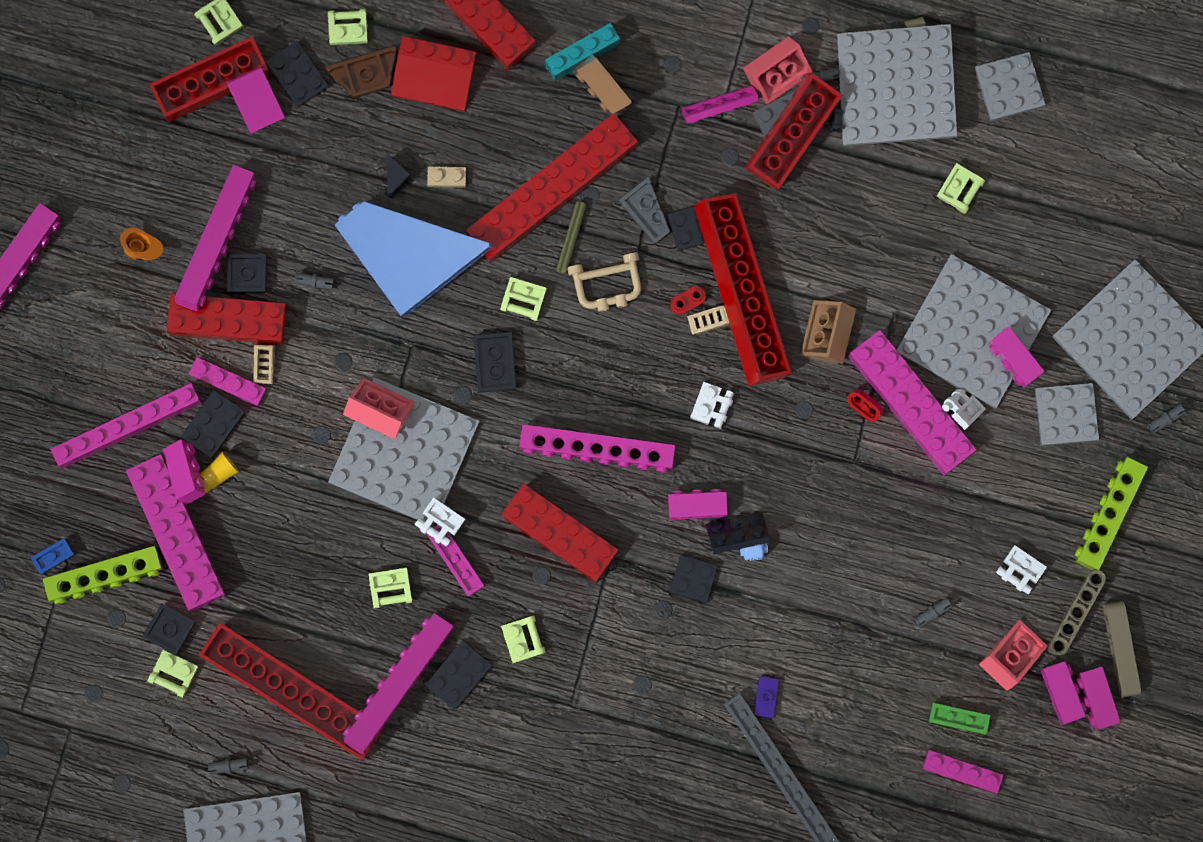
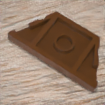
(365, 73)

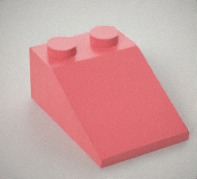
(1013, 655)

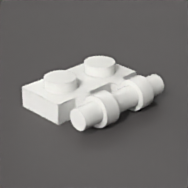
(706, 403)
(964, 414)
(443, 517)
(1025, 565)

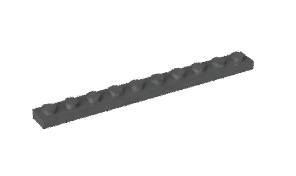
(779, 770)

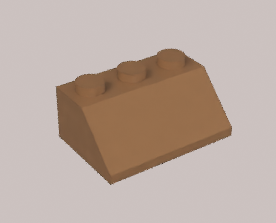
(602, 85)
(828, 331)

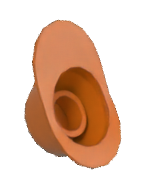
(140, 245)

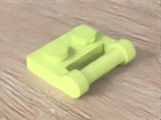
(224, 16)
(347, 33)
(954, 185)
(526, 293)
(390, 581)
(516, 640)
(175, 667)

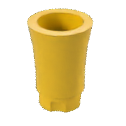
(218, 472)

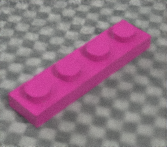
(719, 104)
(227, 381)
(458, 564)
(962, 772)

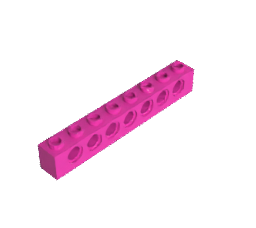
(530, 433)

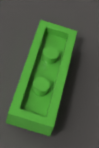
(959, 718)

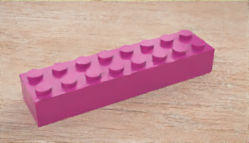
(911, 403)
(176, 534)

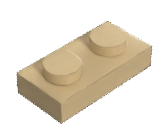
(446, 177)

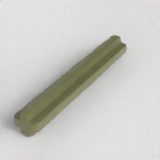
(571, 237)

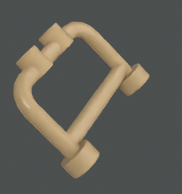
(603, 303)

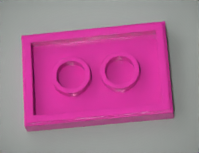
(255, 99)

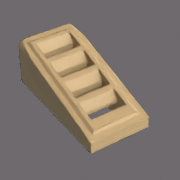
(721, 309)
(257, 355)

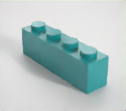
(572, 56)

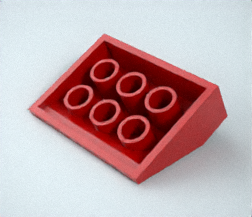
(433, 73)

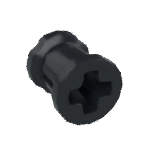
(835, 120)

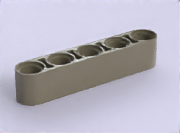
(1083, 606)
(1122, 649)

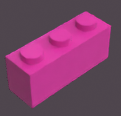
(1015, 357)
(184, 471)
(697, 504)
(1063, 693)
(1097, 698)

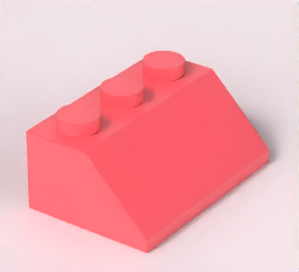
(777, 70)
(378, 408)

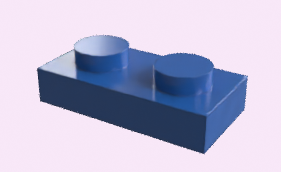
(52, 556)

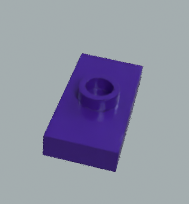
(766, 697)

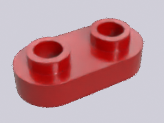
(688, 300)
(865, 405)

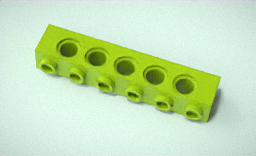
(1136, 473)
(54, 584)

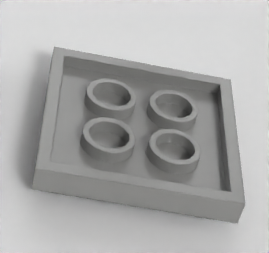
(1009, 86)
(1066, 414)

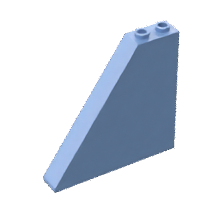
(407, 254)

